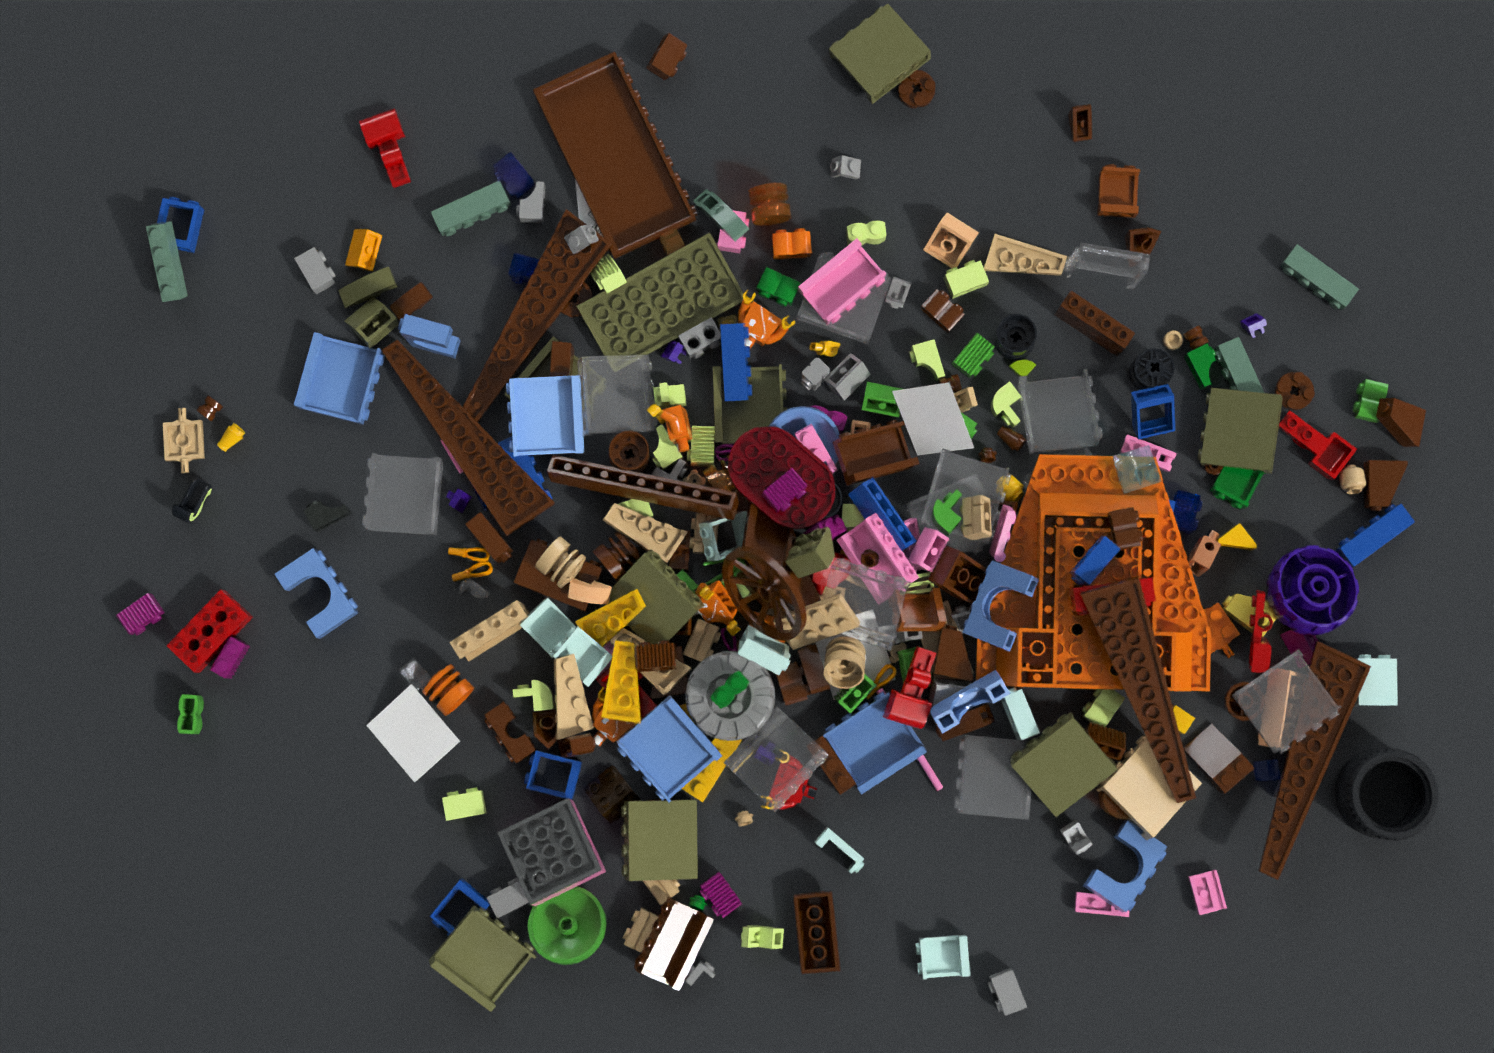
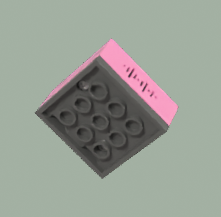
(551, 852)

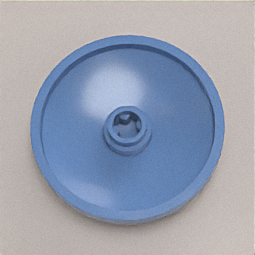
(802, 416)

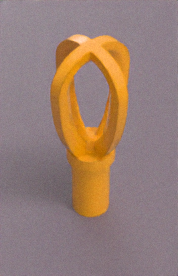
(464, 553)
(467, 573)
(886, 681)

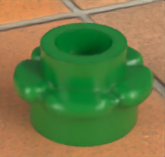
(697, 902)

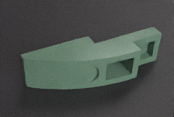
(721, 214)

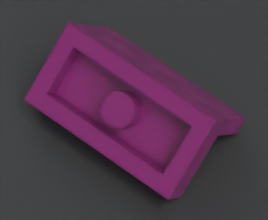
(1297, 641)

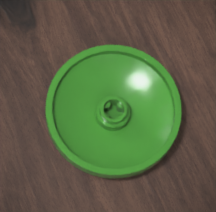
(567, 926)

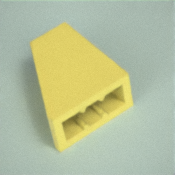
(1240, 609)

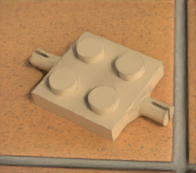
(183, 440)

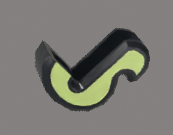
(192, 501)

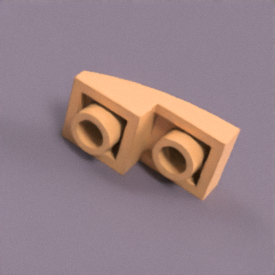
(591, 593)

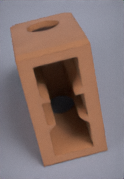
(1203, 553)

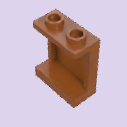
(1118, 191)
(922, 612)

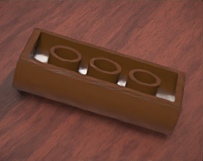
(816, 932)

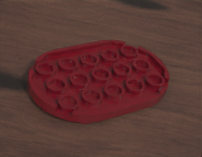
(767, 454)

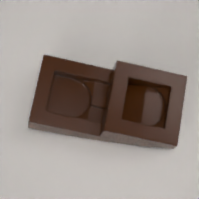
(411, 301)
(680, 558)

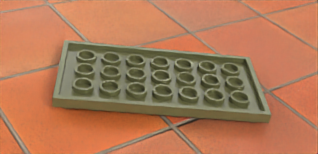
(663, 300)

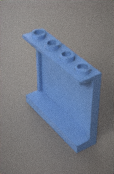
(339, 379)
(873, 745)
(667, 748)

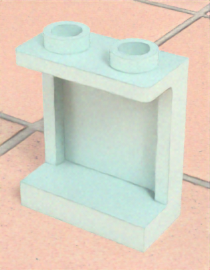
(547, 625)
(589, 654)
(1380, 683)
(829, 834)
(943, 956)

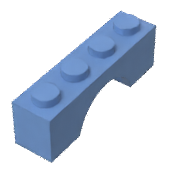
(985, 690)

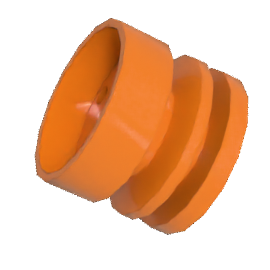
(448, 690)

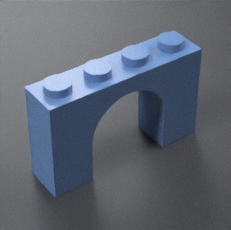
(429, 336)
(997, 579)
(340, 606)
(1148, 854)

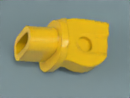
(825, 348)

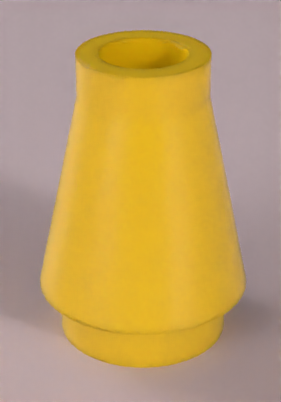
(231, 436)

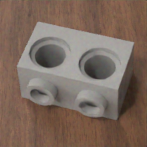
(697, 333)

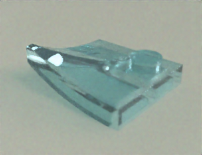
(1136, 469)

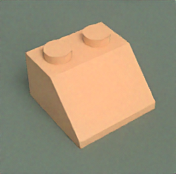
(950, 241)

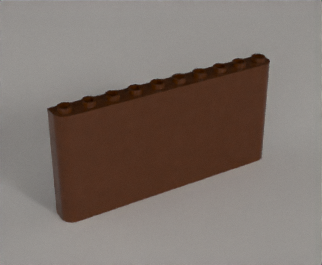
(615, 154)

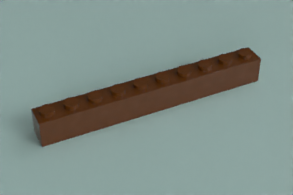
(643, 487)

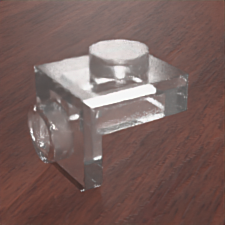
(415, 674)

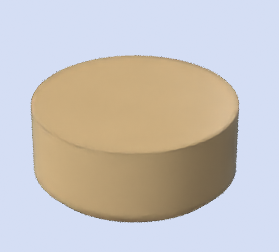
(1172, 340)

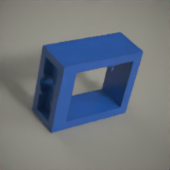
(190, 244)
(1148, 398)
(1094, 561)
(572, 781)
(468, 890)

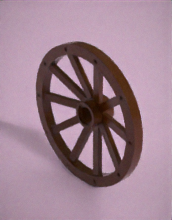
(769, 589)

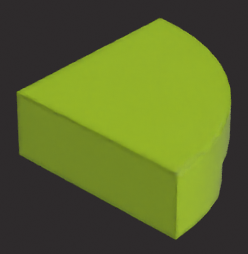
(1022, 367)

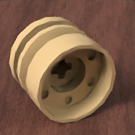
(560, 562)
(844, 662)

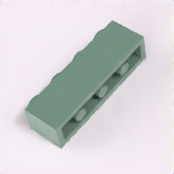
(471, 208)
(166, 261)
(1318, 277)
(1237, 366)

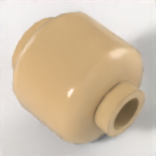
(1352, 479)

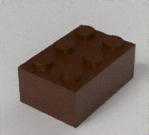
(958, 575)

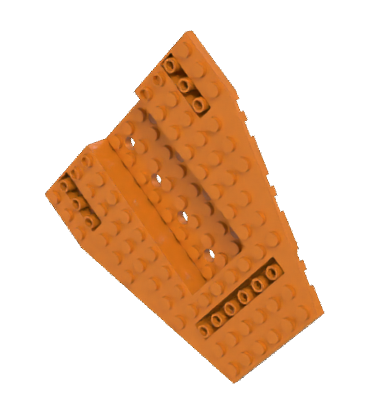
(1067, 509)

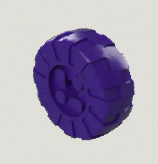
(1312, 590)

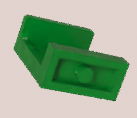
(1236, 485)

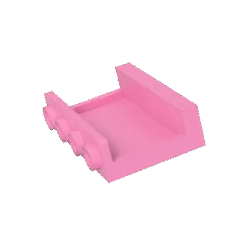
(842, 282)
(875, 536)

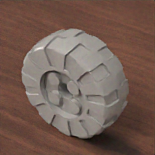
(748, 710)

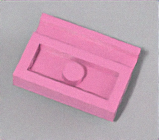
(1207, 892)

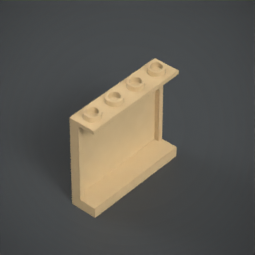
(490, 631)
(1142, 789)

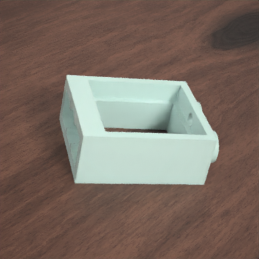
(708, 537)
(764, 650)
(1019, 714)

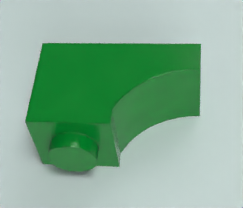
(1199, 364)

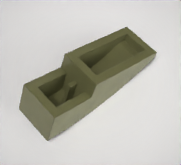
(367, 287)

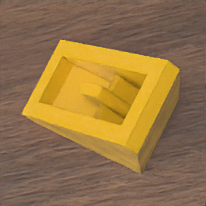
(1237, 538)

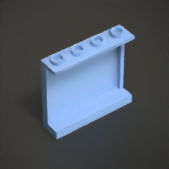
(545, 415)

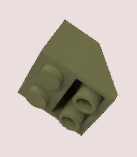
(372, 322)
(811, 552)

